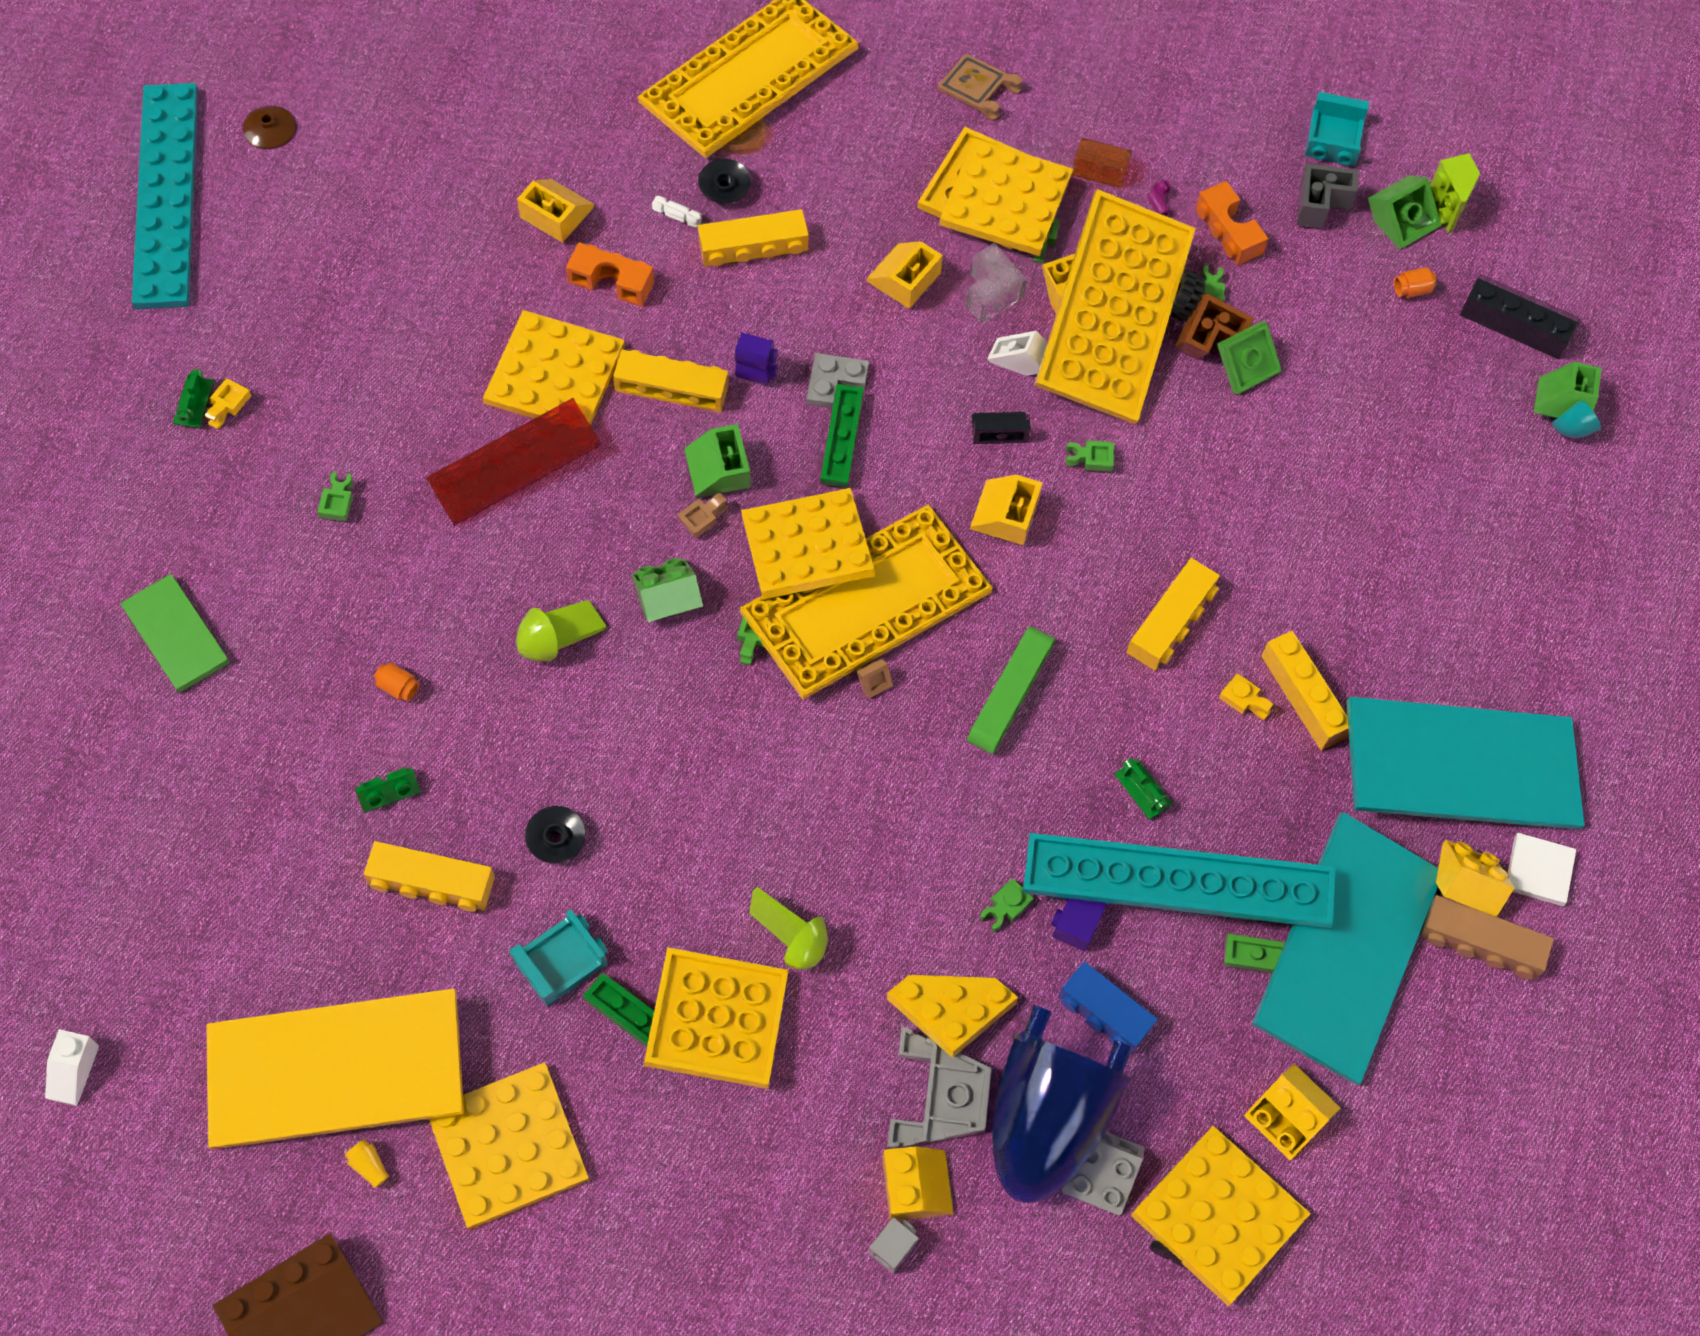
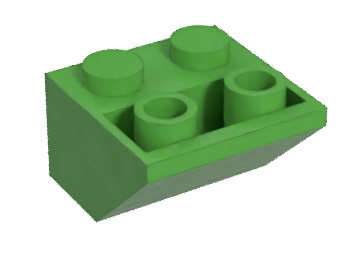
(1567, 387)
(718, 462)
(667, 589)

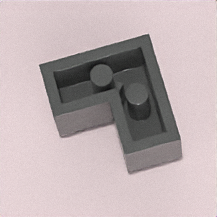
(1323, 189)

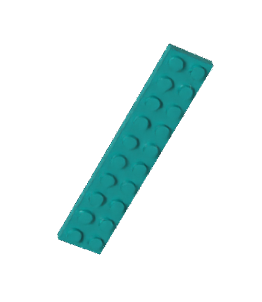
(165, 196)
(1180, 880)

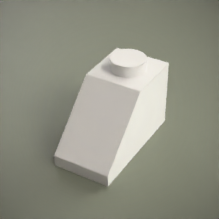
(1019, 352)
(69, 1066)

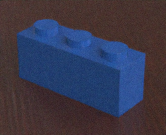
(1106, 1007)

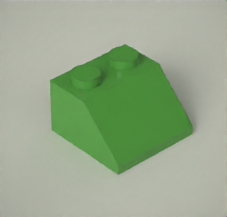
(1405, 210)

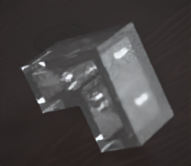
(997, 284)

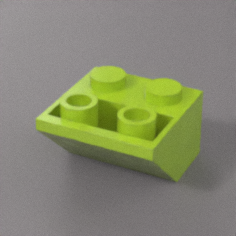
(1452, 187)

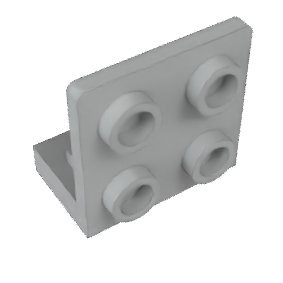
(1107, 1174)

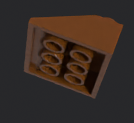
(302, 1296)

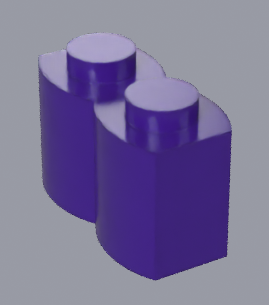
(755, 359)

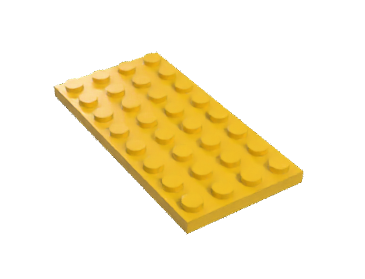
(1115, 307)

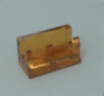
(1101, 162)

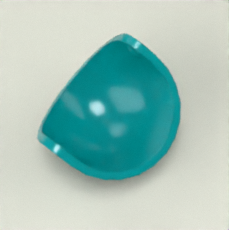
(1577, 422)

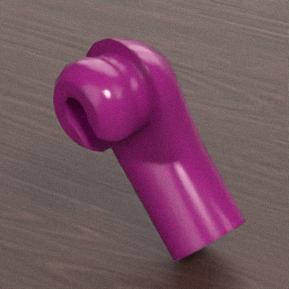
(1158, 195)

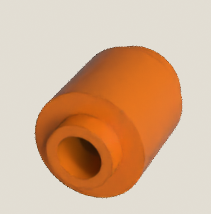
(1414, 282)
(396, 681)

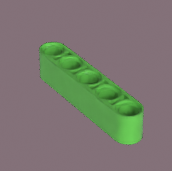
(1011, 690)

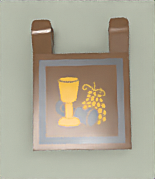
(976, 83)

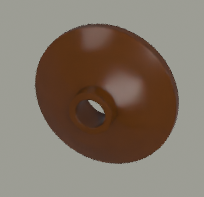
(269, 135)

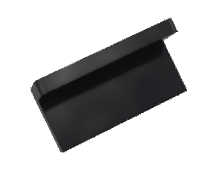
(1000, 428)

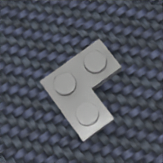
(830, 371)

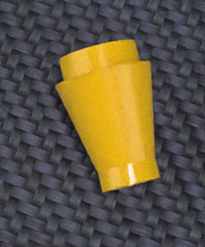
(367, 1163)

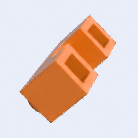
(1239, 240)
(591, 264)

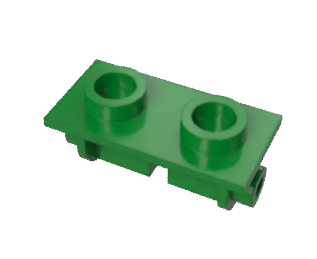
(193, 400)
(1142, 788)
(379, 793)

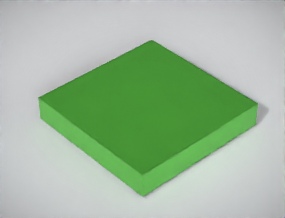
(1249, 357)

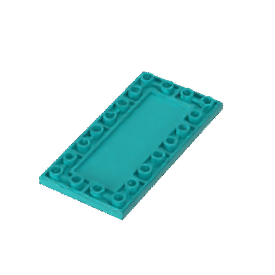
(1464, 763)
(1341, 980)

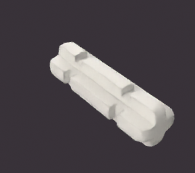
(677, 211)

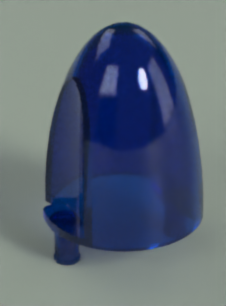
(1051, 1111)

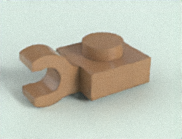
(700, 516)

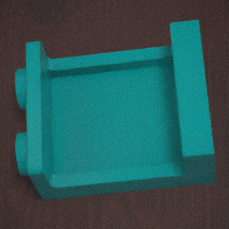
(1336, 129)
(560, 958)

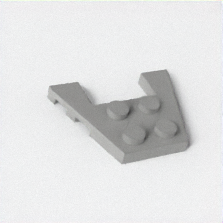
(954, 1095)

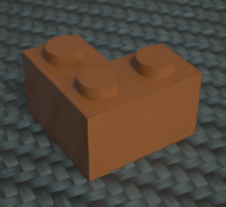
(1210, 321)

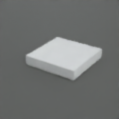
(1541, 869)

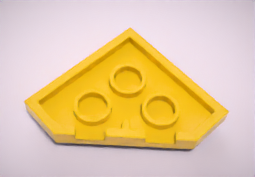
(952, 1007)

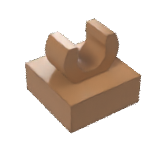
(875, 678)

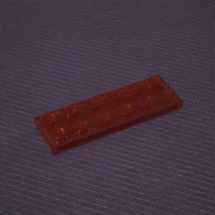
(513, 461)

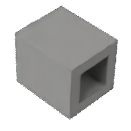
(894, 1244)

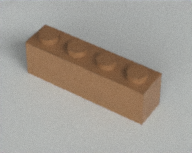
(1486, 938)

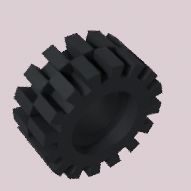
(1187, 295)

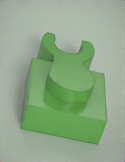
(1213, 285)
(1095, 455)
(336, 502)
(1008, 902)

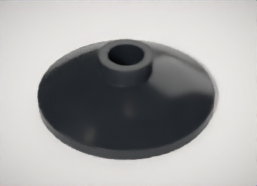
(727, 173)
(551, 822)

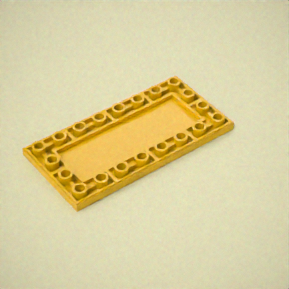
(747, 73)
(843, 626)
(333, 1069)

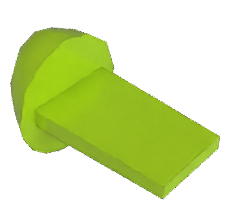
(545, 633)
(804, 940)

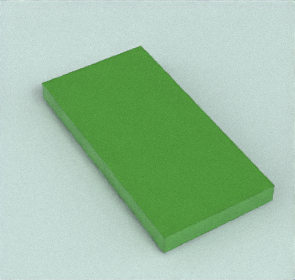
(175, 633)

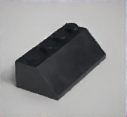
(1519, 316)

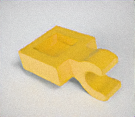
(226, 399)
(1244, 695)

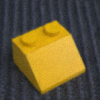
(916, 1183)

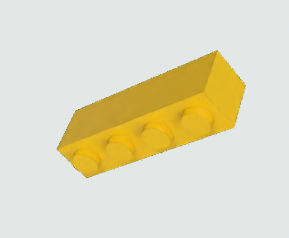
(753, 238)
(671, 380)
(1173, 614)
(1306, 690)
(429, 876)

